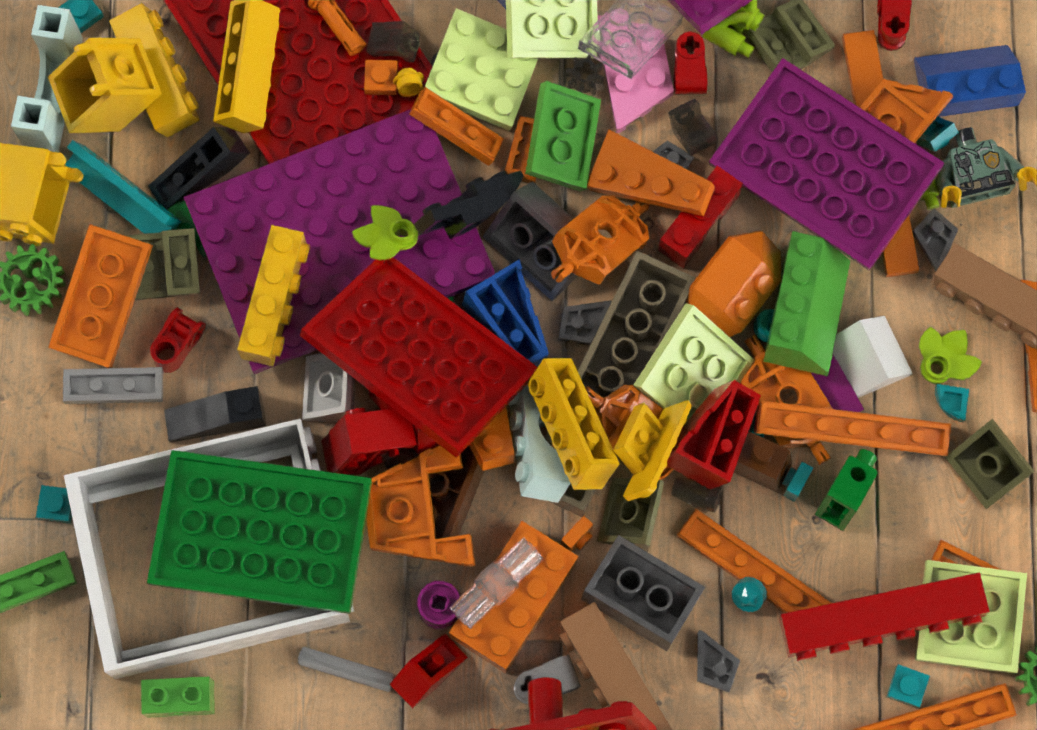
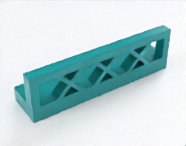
(120, 192)

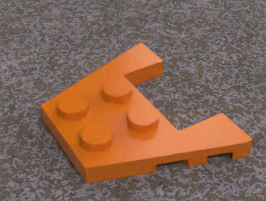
(402, 512)

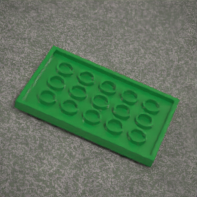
(260, 531)

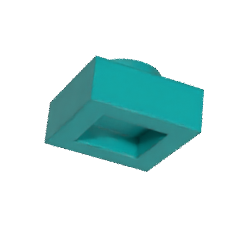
(84, 13)
(937, 134)
(796, 480)
(53, 505)
(908, 686)

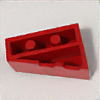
(715, 435)
(363, 438)

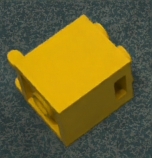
(104, 85)
(32, 192)

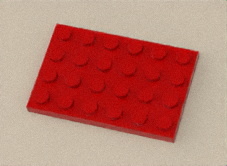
(419, 353)

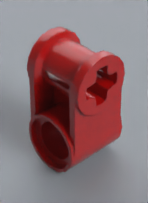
(895, 16)
(690, 69)
(178, 334)

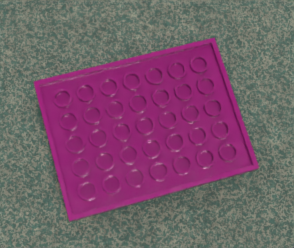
(327, 197)

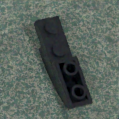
(471, 207)

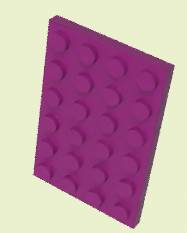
(826, 163)

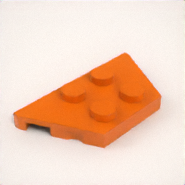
(906, 107)

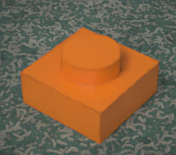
(380, 76)
(578, 535)

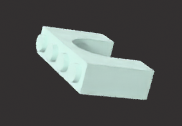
(39, 119)

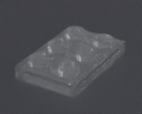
(630, 34)

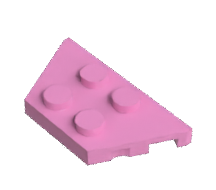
(640, 94)

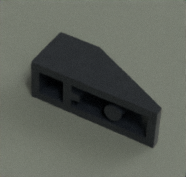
(199, 166)
(216, 415)

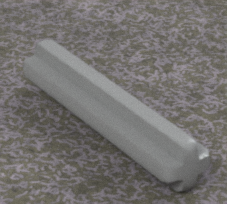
(345, 669)

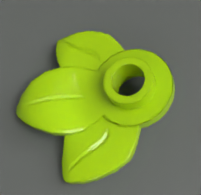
(384, 233)
(949, 353)

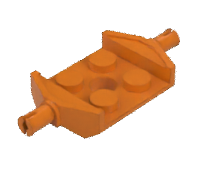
(590, 253)
(771, 379)
(616, 409)

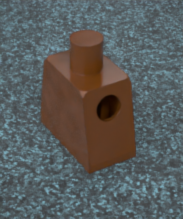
(763, 462)

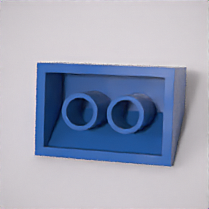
(975, 78)

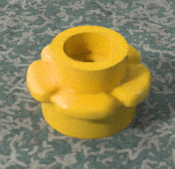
(408, 82)

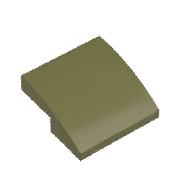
(792, 35)
(171, 265)

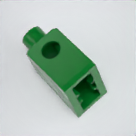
(848, 489)

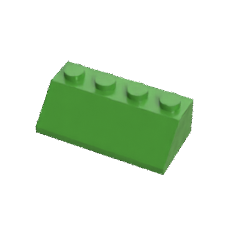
(807, 305)

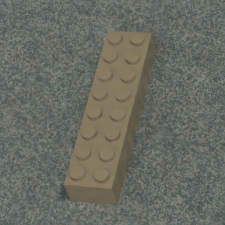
(628, 337)

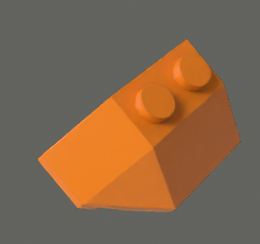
(737, 281)

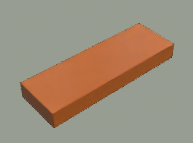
(456, 126)

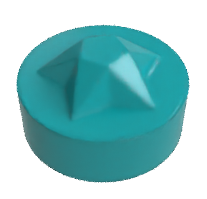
(762, 324)
(749, 594)

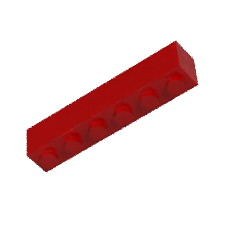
(884, 615)

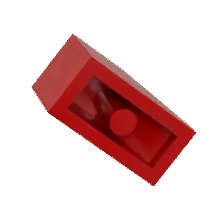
(428, 670)

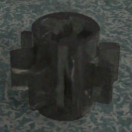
(576, 73)

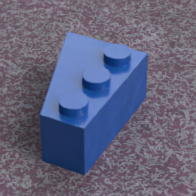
(506, 310)

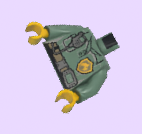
(979, 171)

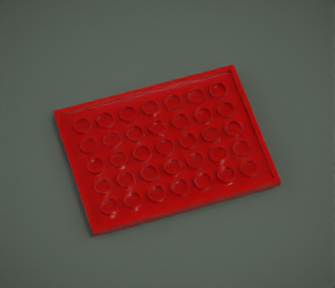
(313, 78)

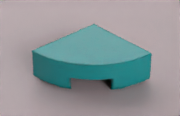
(952, 401)

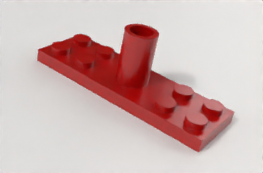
(547, 712)

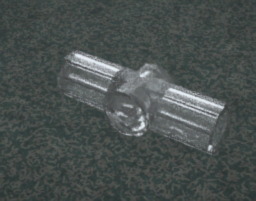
(496, 583)

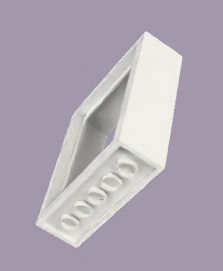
(150, 473)

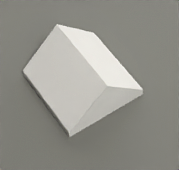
(870, 355)
(326, 390)

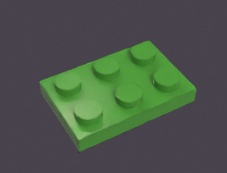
(563, 136)

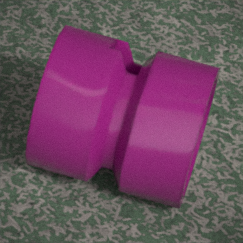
(435, 604)

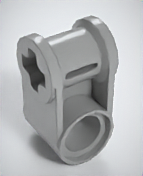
(558, 668)

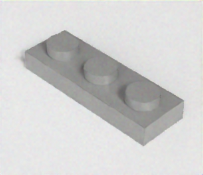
(113, 385)

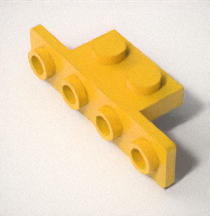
(648, 444)

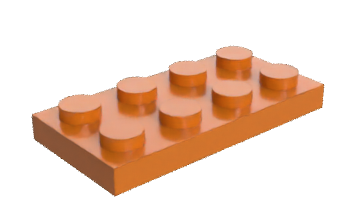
(100, 296)

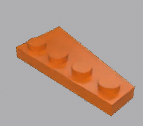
(643, 176)
(494, 444)

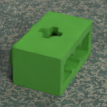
(177, 697)

